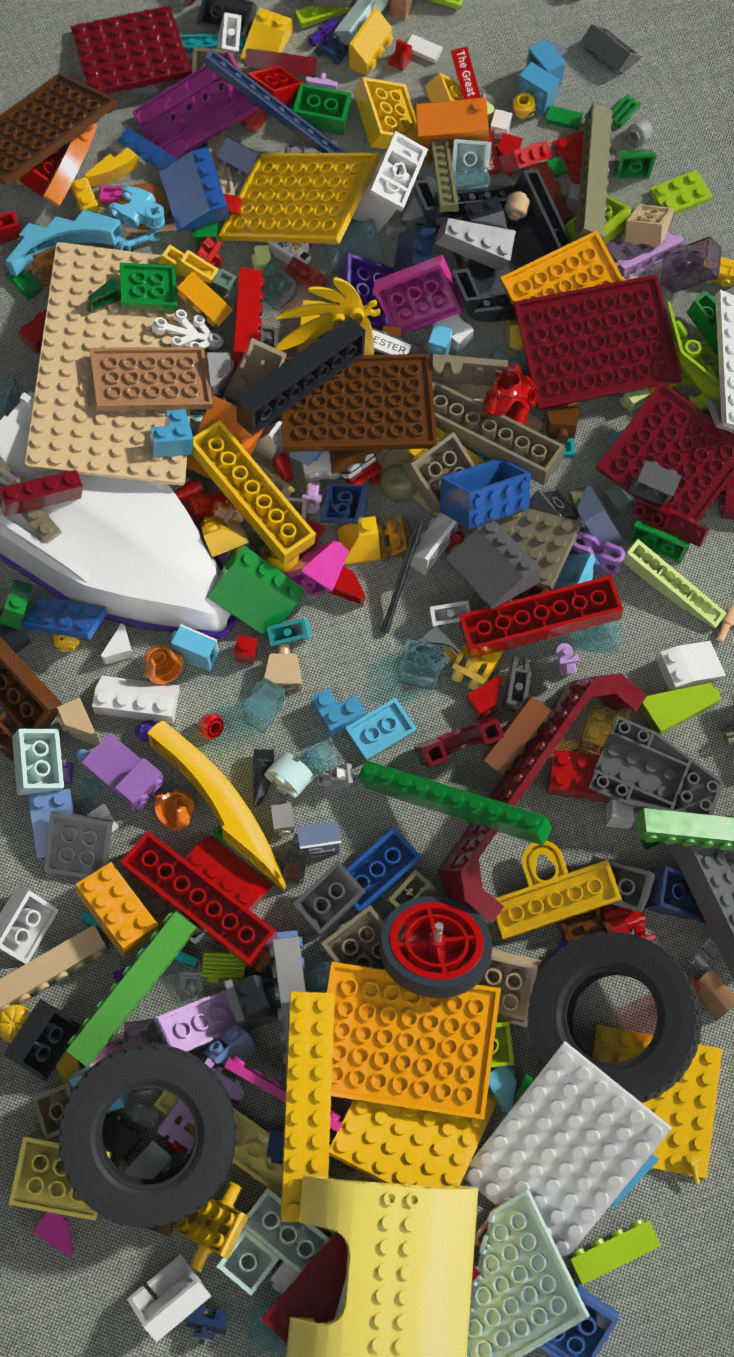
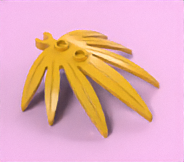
(348, 306)

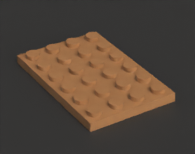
(150, 378)

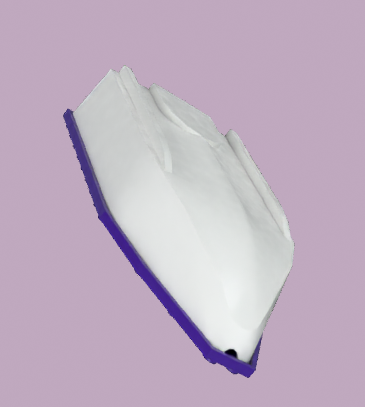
(118, 547)

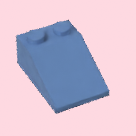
(40, 808)

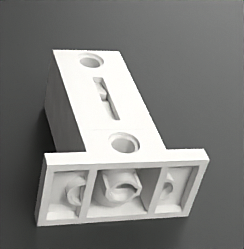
(391, 181)

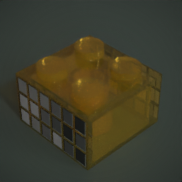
(597, 727)

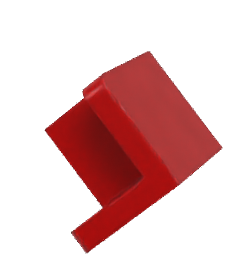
(401, 55)

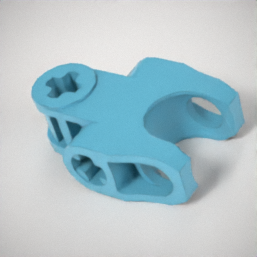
(139, 209)

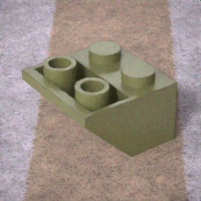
(413, 887)

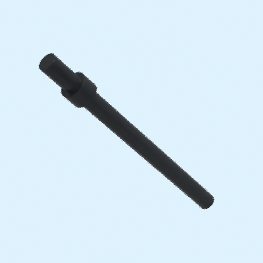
(413, 541)

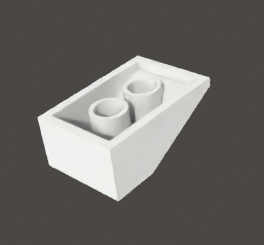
(689, 665)

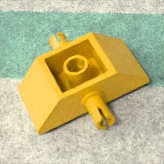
(214, 1227)

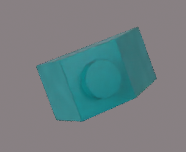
(289, 632)

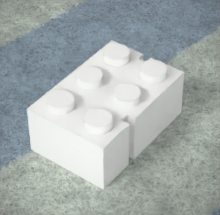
(178, 1293)

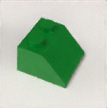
(634, 163)

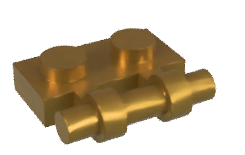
(398, 535)

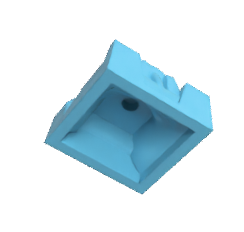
(576, 569)

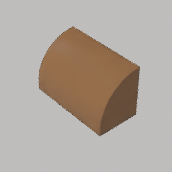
(715, 995)

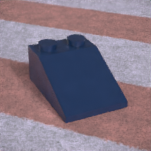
(344, 503)
(672, 895)

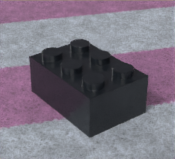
(42, 1040)

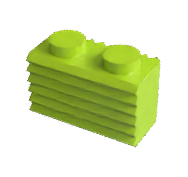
(222, 967)

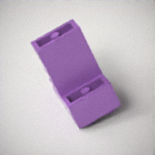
(124, 773)

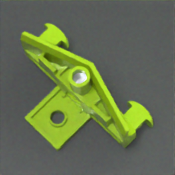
(693, 367)

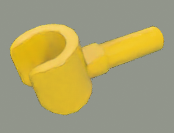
(693, 1159)

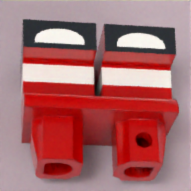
(362, 471)

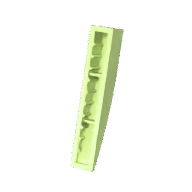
(671, 583)

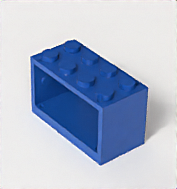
(485, 492)

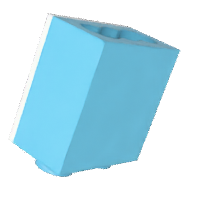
(195, 647)

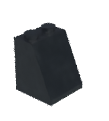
(258, 1000)

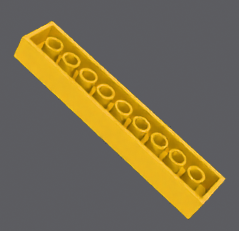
(306, 1095)

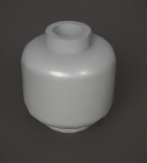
(639, 132)

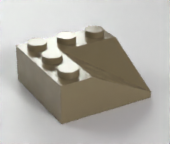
(433, 463)
(357, 941)

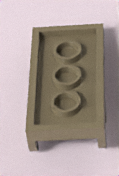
(254, 366)
(466, 370)

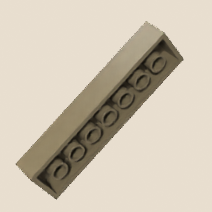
(495, 434)

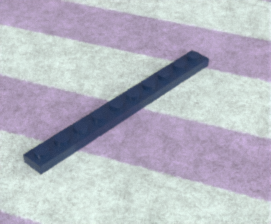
(270, 103)

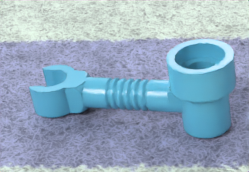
(125, 244)

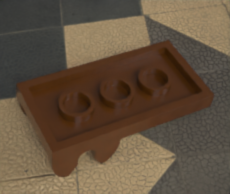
(581, 924)

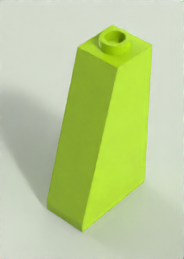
(676, 707)

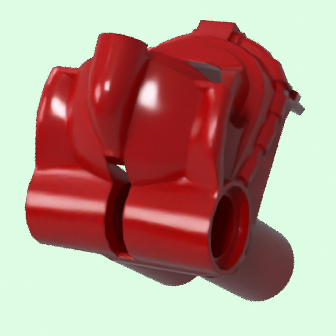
(511, 395)

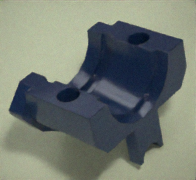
(333, 49)

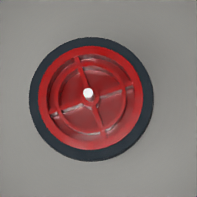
(435, 947)

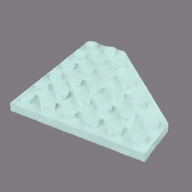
(522, 1285)

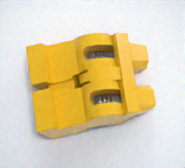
(477, 668)

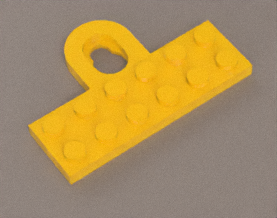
(556, 898)

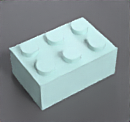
(37, 761)

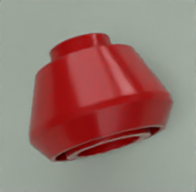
(211, 725)

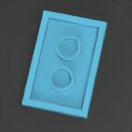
(381, 729)

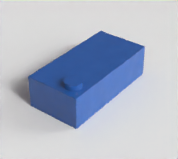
(383, 867)

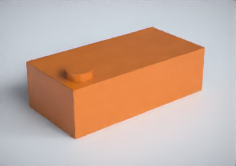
(452, 121)

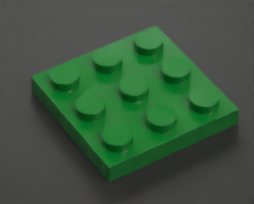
(148, 286)

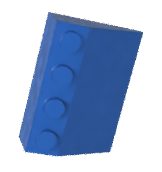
(194, 191)
(587, 1336)

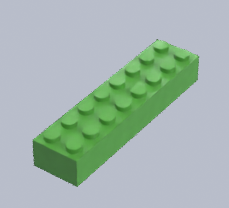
(128, 993)

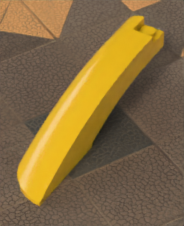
(229, 808)

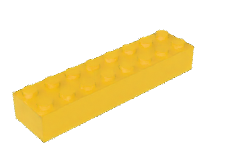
(252, 492)

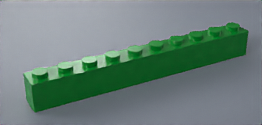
(455, 802)

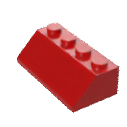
(229, 872)

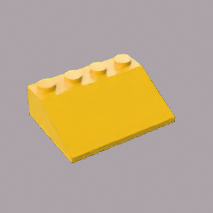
(384, 110)

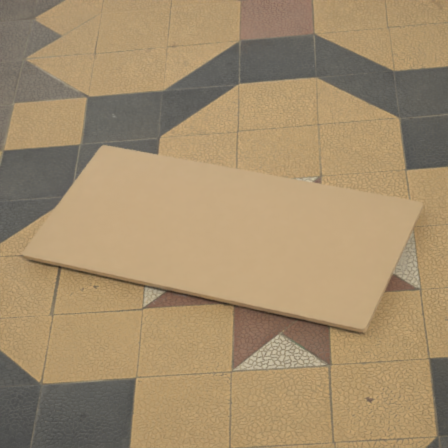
(64, 421)

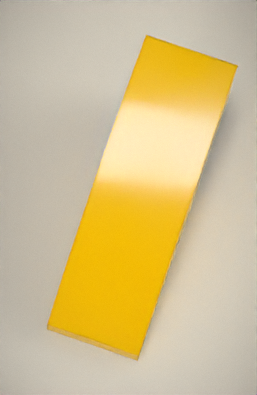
(112, 168)
(188, 262)

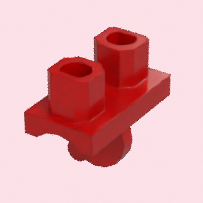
(209, 250)

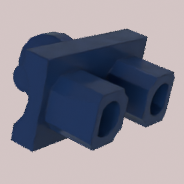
(198, 1321)

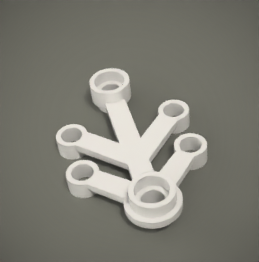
(210, 340)

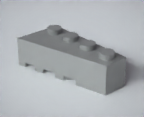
(478, 242)

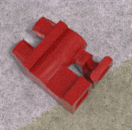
(625, 919)

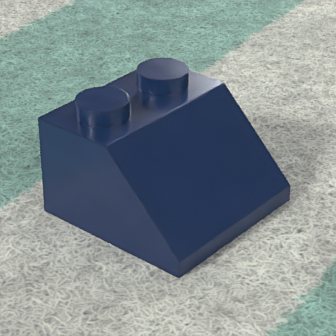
(237, 155)

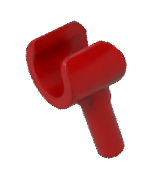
(456, 537)

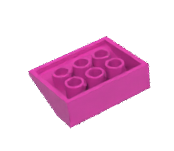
(418, 295)

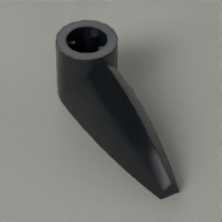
(261, 762)

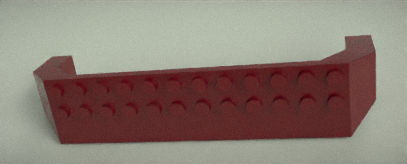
(461, 868)

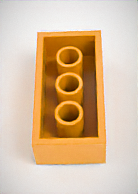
(116, 909)

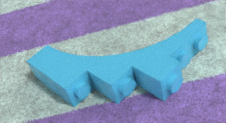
(87, 228)

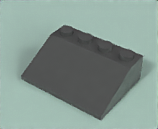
(494, 565)

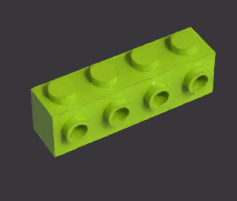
(614, 1252)

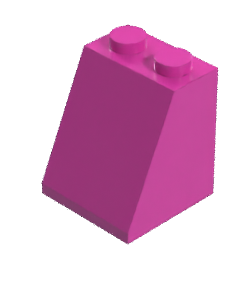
(319, 568)

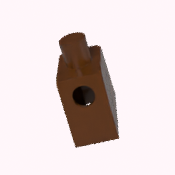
(561, 422)

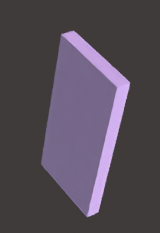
(197, 1022)

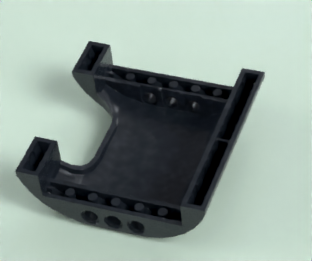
(535, 237)

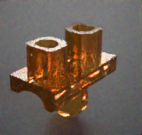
(227, 513)

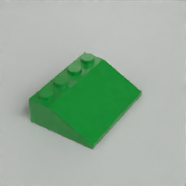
(254, 591)

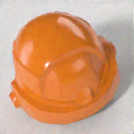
(162, 664)
(174, 809)

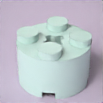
(289, 775)

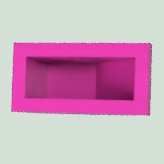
(57, 1232)

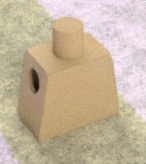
(284, 669)

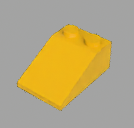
(268, 32)

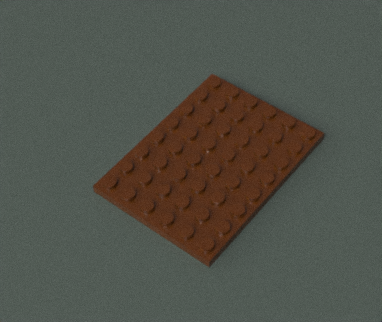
(46, 123)
(367, 406)

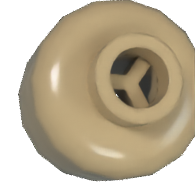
(517, 205)

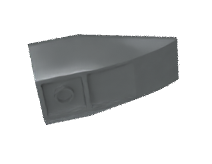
(652, 773)

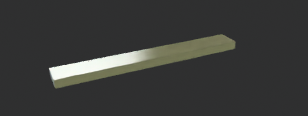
(444, 176)

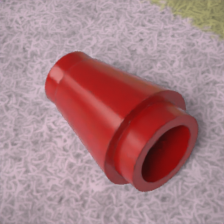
(282, 467)
(191, 488)

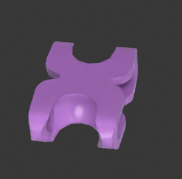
(601, 552)

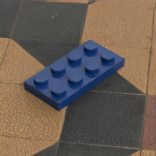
(64, 617)

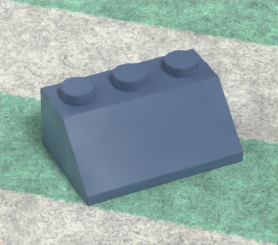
(597, 519)

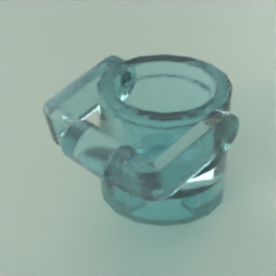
(321, 755)

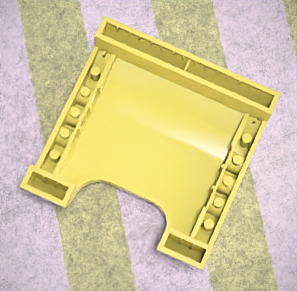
(403, 1269)

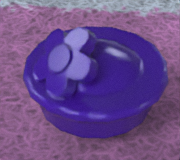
(142, 729)

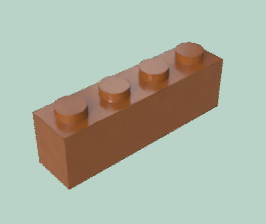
(517, 732)

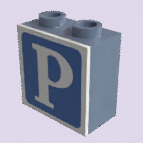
(319, 838)

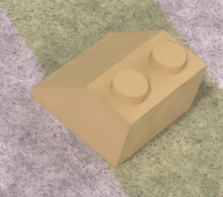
(76, 721)

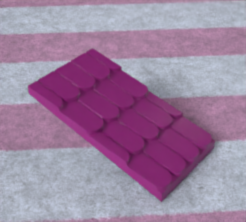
(193, 111)

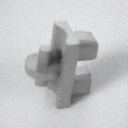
(336, 778)

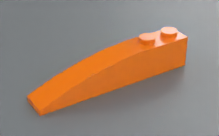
(68, 165)

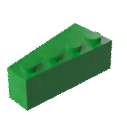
(703, 315)

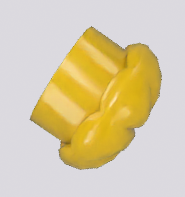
(12, 1020)

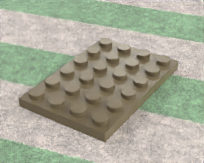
(542, 536)

